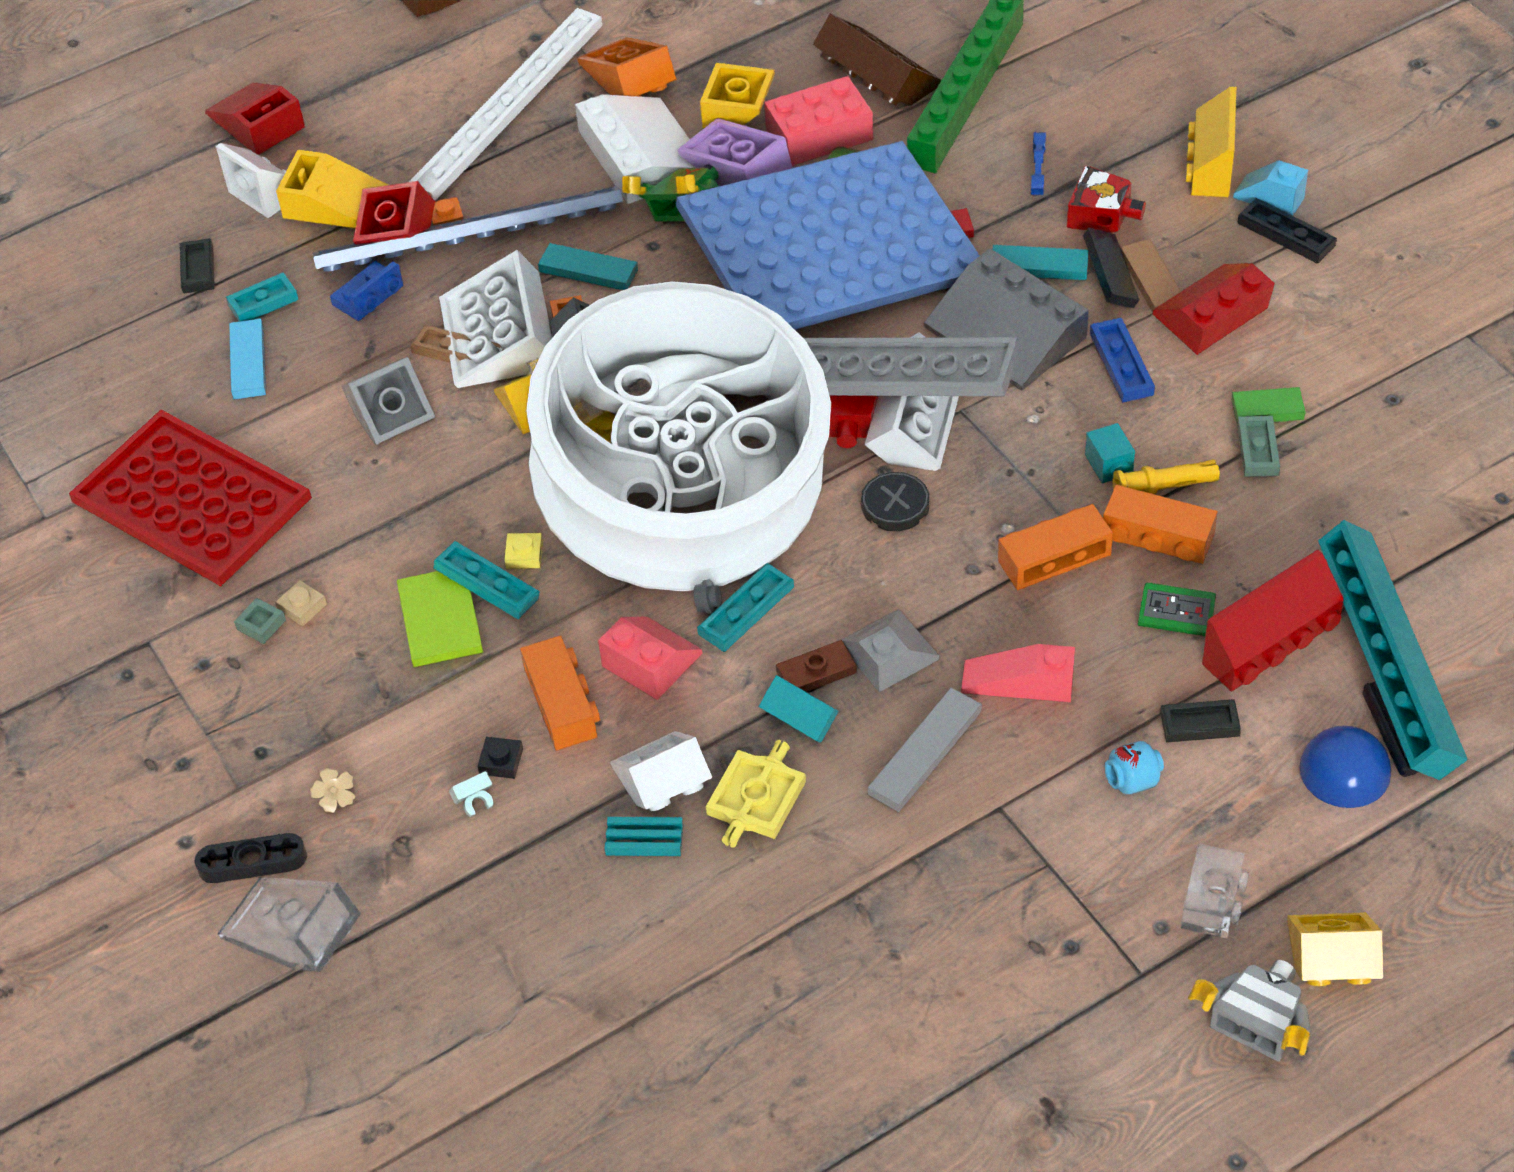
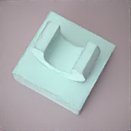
(472, 789)

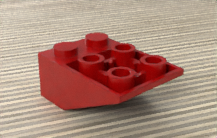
(259, 115)

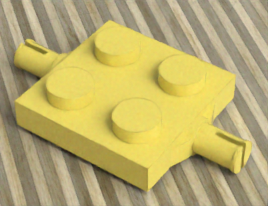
(756, 794)

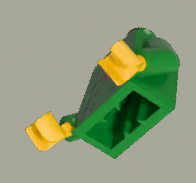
(663, 196)

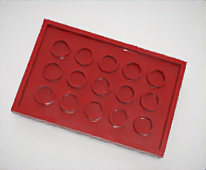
(190, 497)

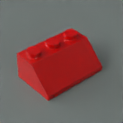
(1216, 305)

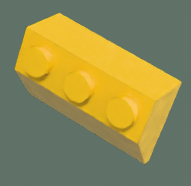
(1212, 146)

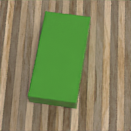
(1281, 403)

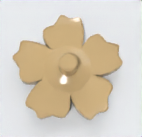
(333, 789)

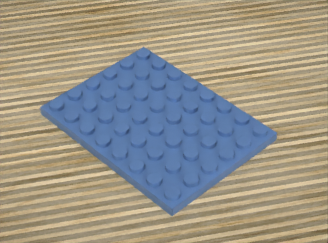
(831, 235)

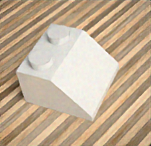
(251, 178)
(662, 770)

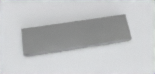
(924, 749)

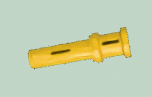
(1152, 480)

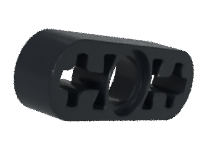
(237, 849)

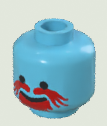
(1134, 767)

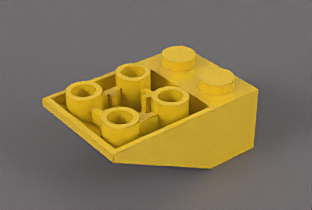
(322, 190)

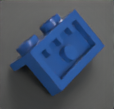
(368, 289)

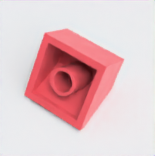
(646, 654)

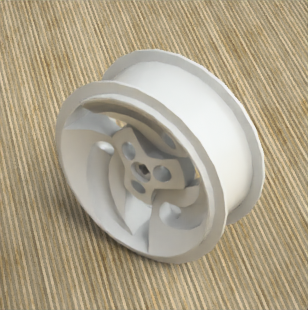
(692, 351)

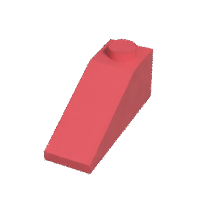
(1024, 672)

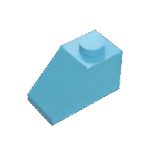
(1276, 184)

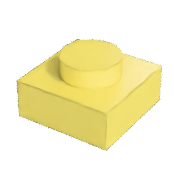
(523, 550)

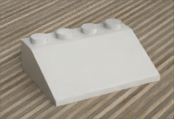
(632, 138)
(499, 307)

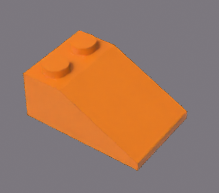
(630, 67)

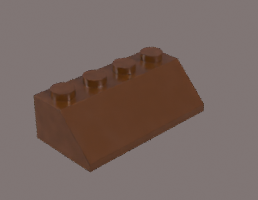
(874, 61)

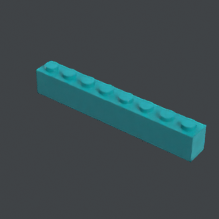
(1392, 651)

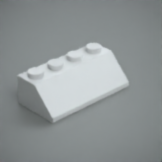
(911, 429)

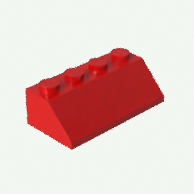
(1272, 622)

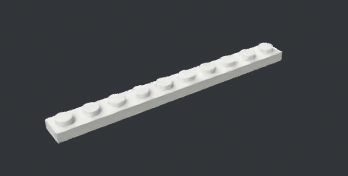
(507, 102)

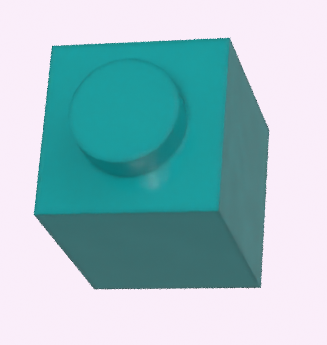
(1109, 451)

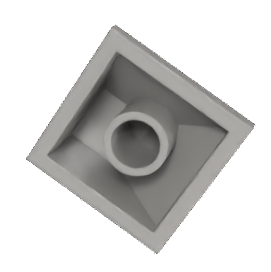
(889, 650)

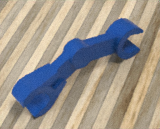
(1037, 179)

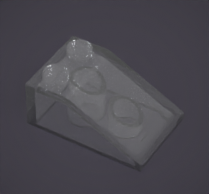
(292, 921)

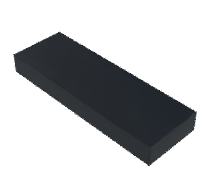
(1287, 230)
(1110, 268)

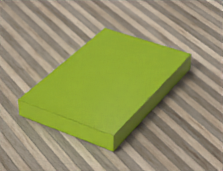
(438, 618)

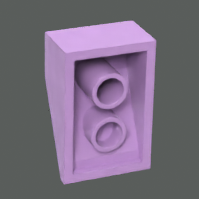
(736, 151)

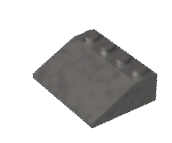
(1007, 301)

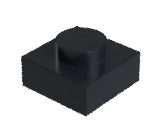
(500, 757)

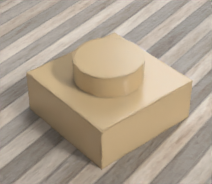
(301, 603)

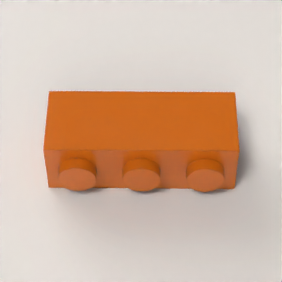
(1160, 524)
(1055, 546)
(560, 692)

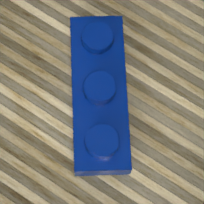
(1122, 360)

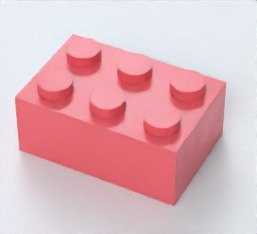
(820, 119)

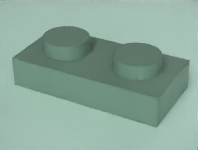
(1258, 446)

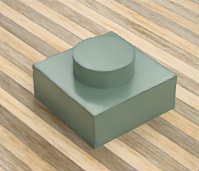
(260, 620)

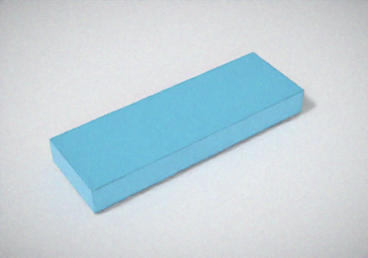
(247, 359)

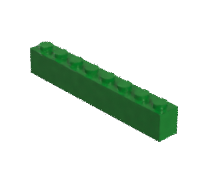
(964, 83)

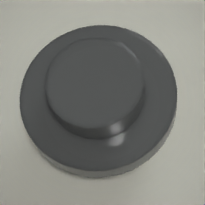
(707, 597)

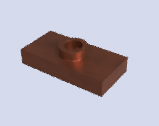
(818, 666)

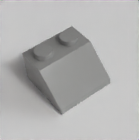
(388, 400)

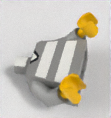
(1258, 1008)

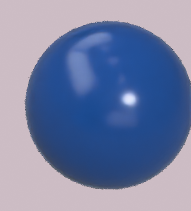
(1345, 767)

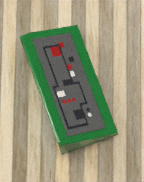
(1176, 608)

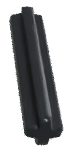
(1380, 714)

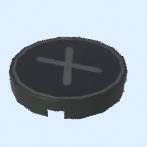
(895, 501)

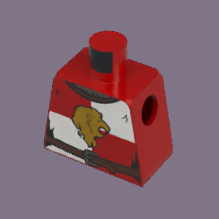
(1102, 202)

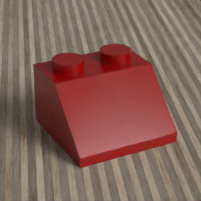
(393, 212)

